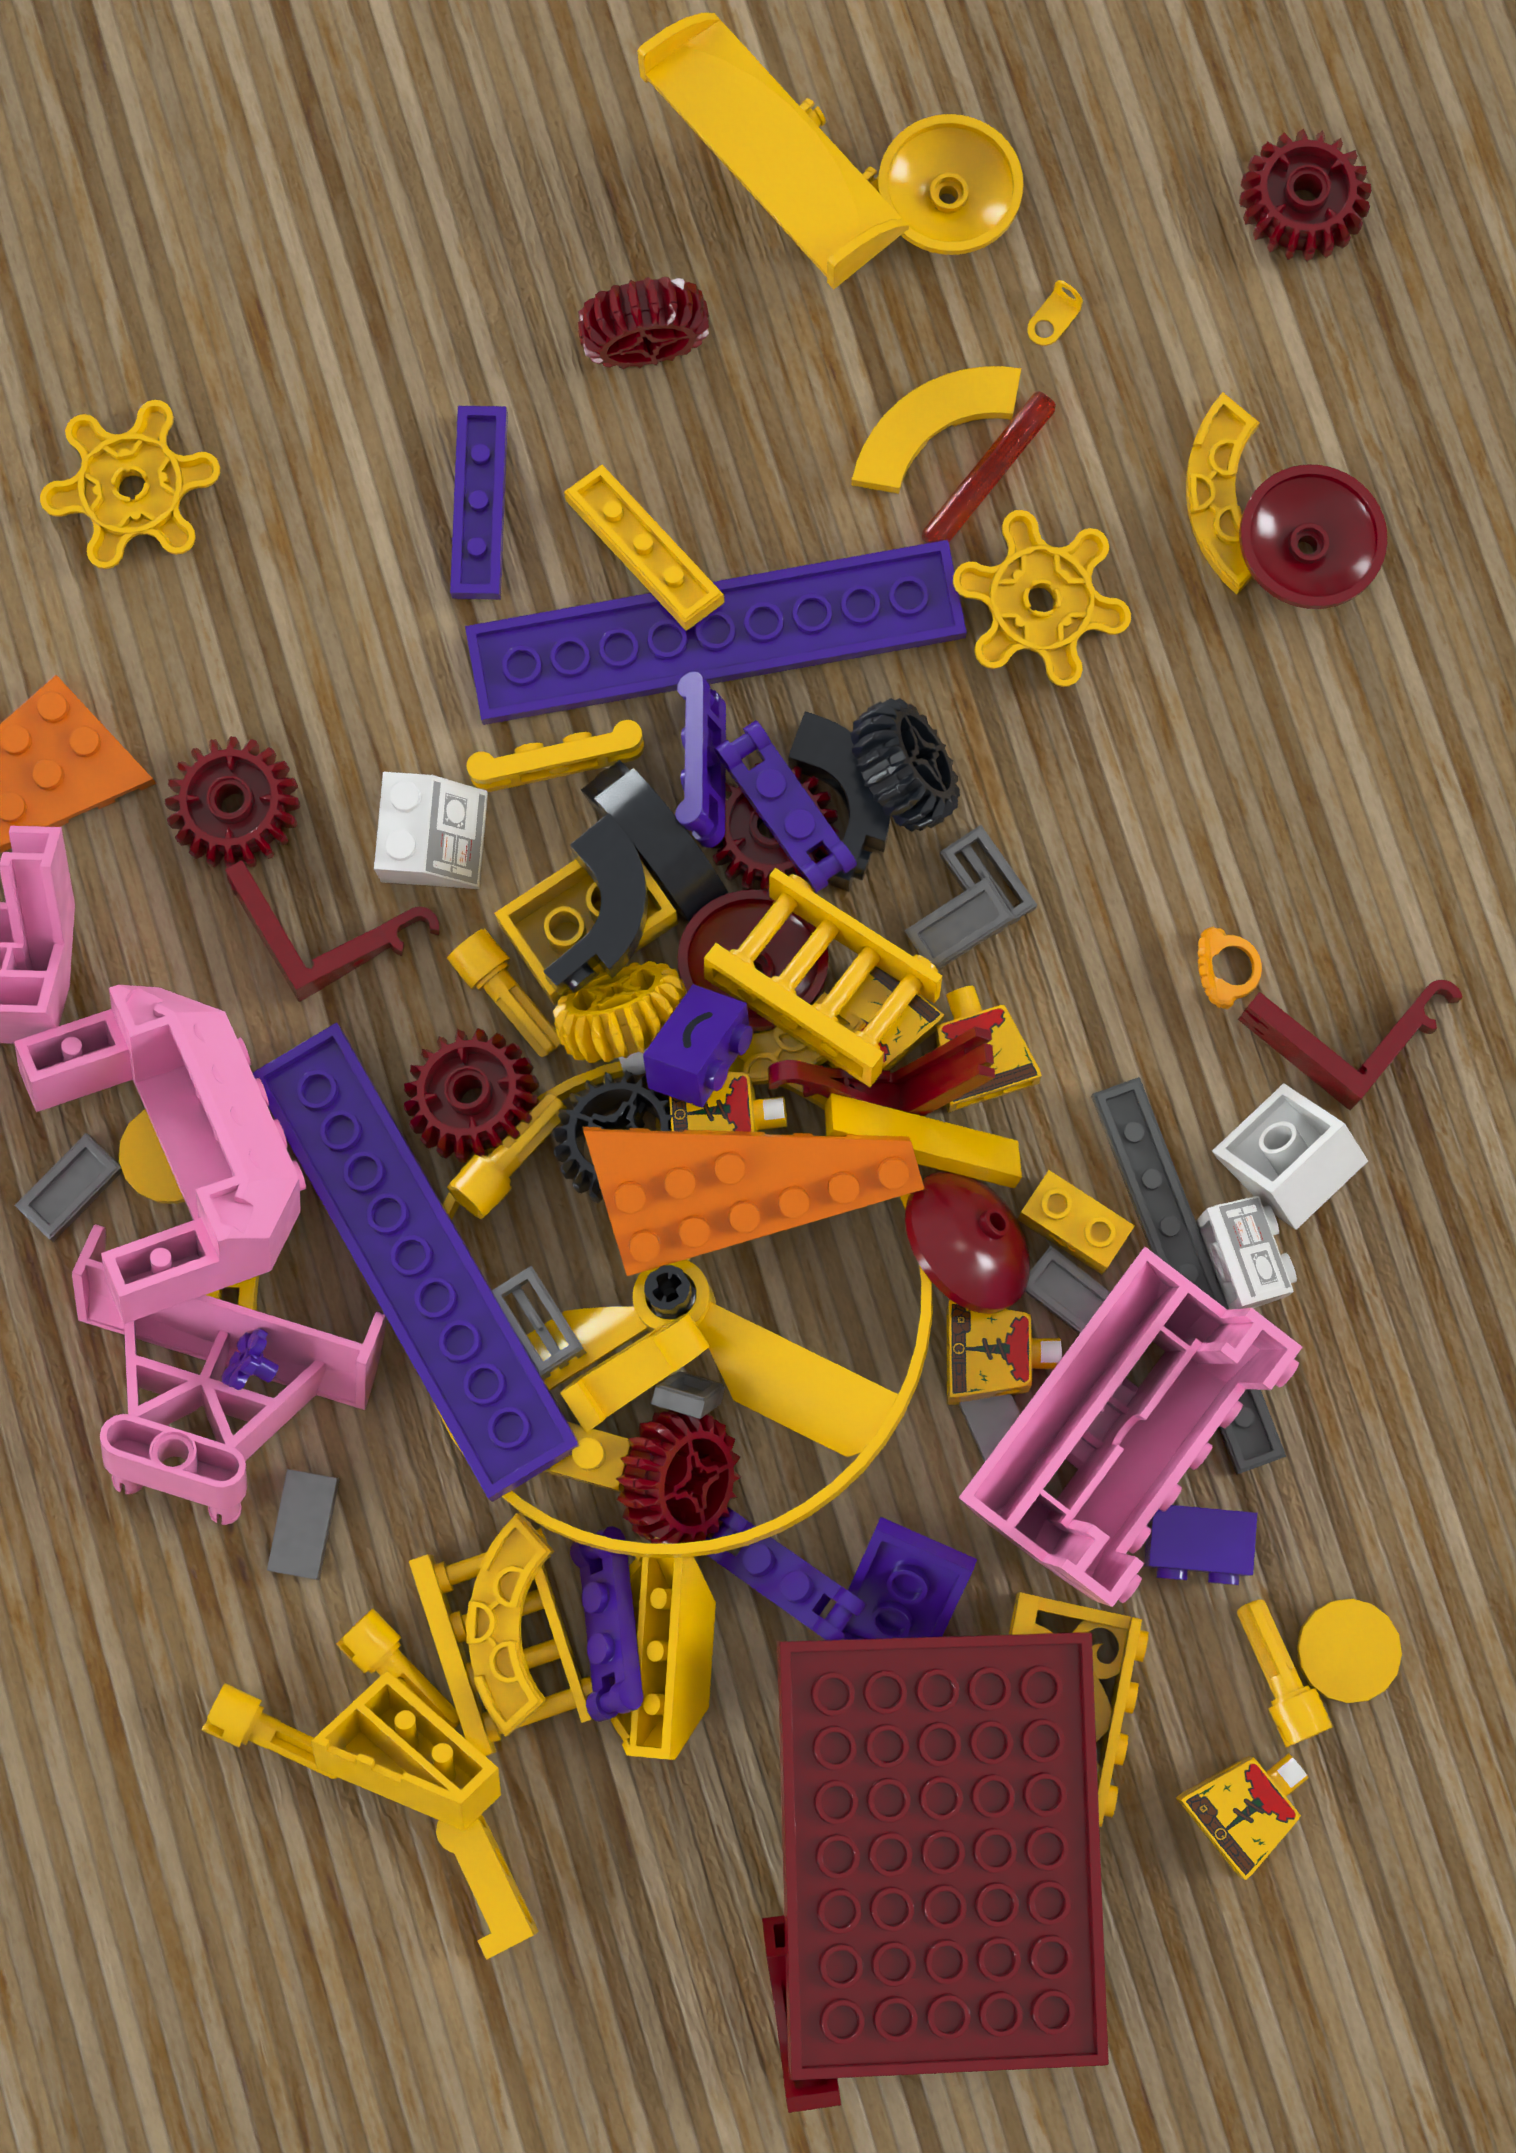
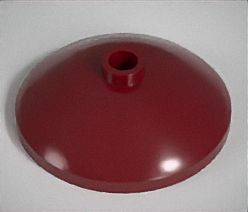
(1331, 515)
(728, 923)
(968, 1242)

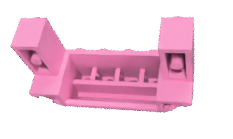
(209, 1124)

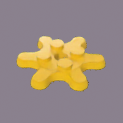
(111, 459)
(1061, 572)

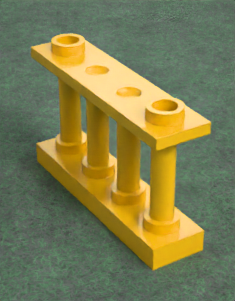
(817, 1024)
(450, 1631)

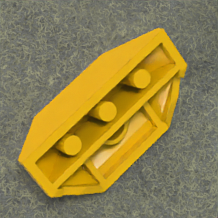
(675, 1655)

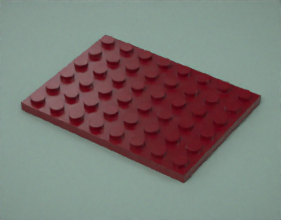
(941, 1855)

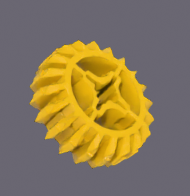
(618, 1013)

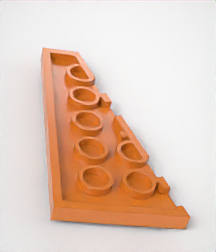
(59, 762)
(716, 1189)

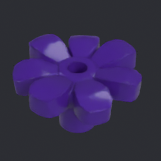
(249, 1361)

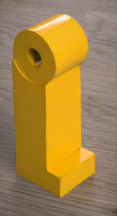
(633, 1371)
(490, 1884)

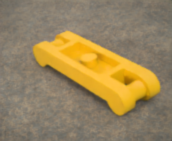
(538, 763)

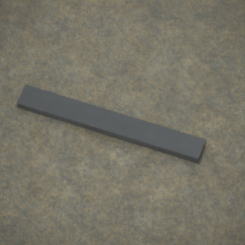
(1177, 1241)

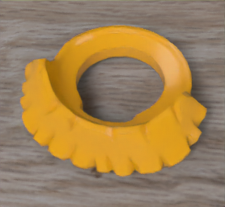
(1219, 991)

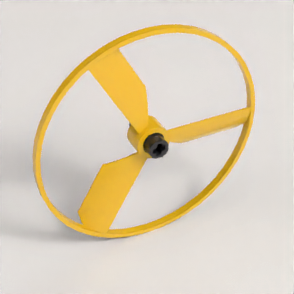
(756, 1365)

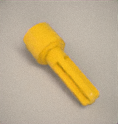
(485, 967)
(486, 1179)
(374, 1647)
(1296, 1708)
(240, 1719)

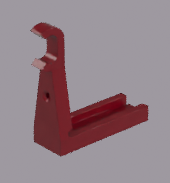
(331, 964)
(1321, 1062)
(915, 1088)

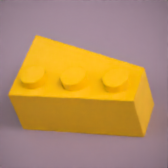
(408, 1755)

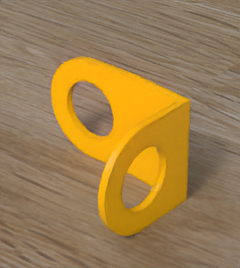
(1058, 310)

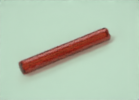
(990, 469)

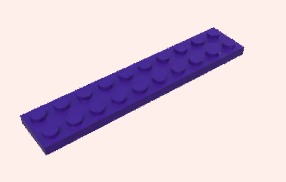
(763, 628)
(416, 1263)

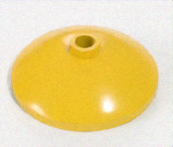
(958, 159)

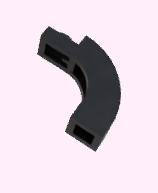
(825, 752)
(658, 837)
(617, 870)

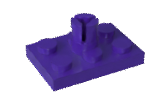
(907, 1585)

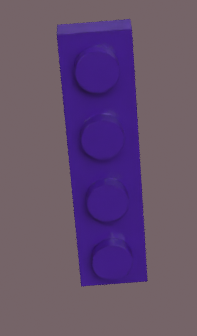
(479, 502)

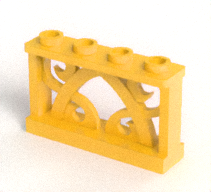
(1108, 1717)

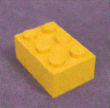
(562, 912)

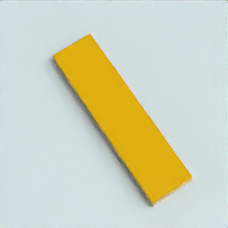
(644, 547)
(933, 1141)

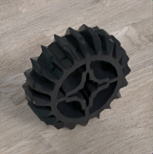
(905, 764)
(631, 1101)

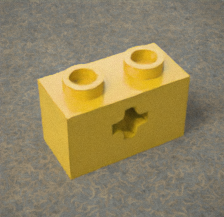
(1075, 1222)

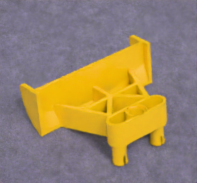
(771, 144)

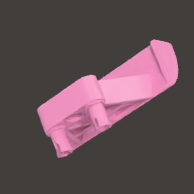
(209, 1329)

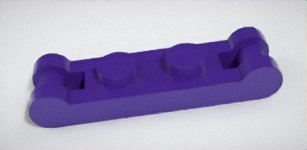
(704, 773)
(785, 807)
(788, 1581)
(609, 1629)

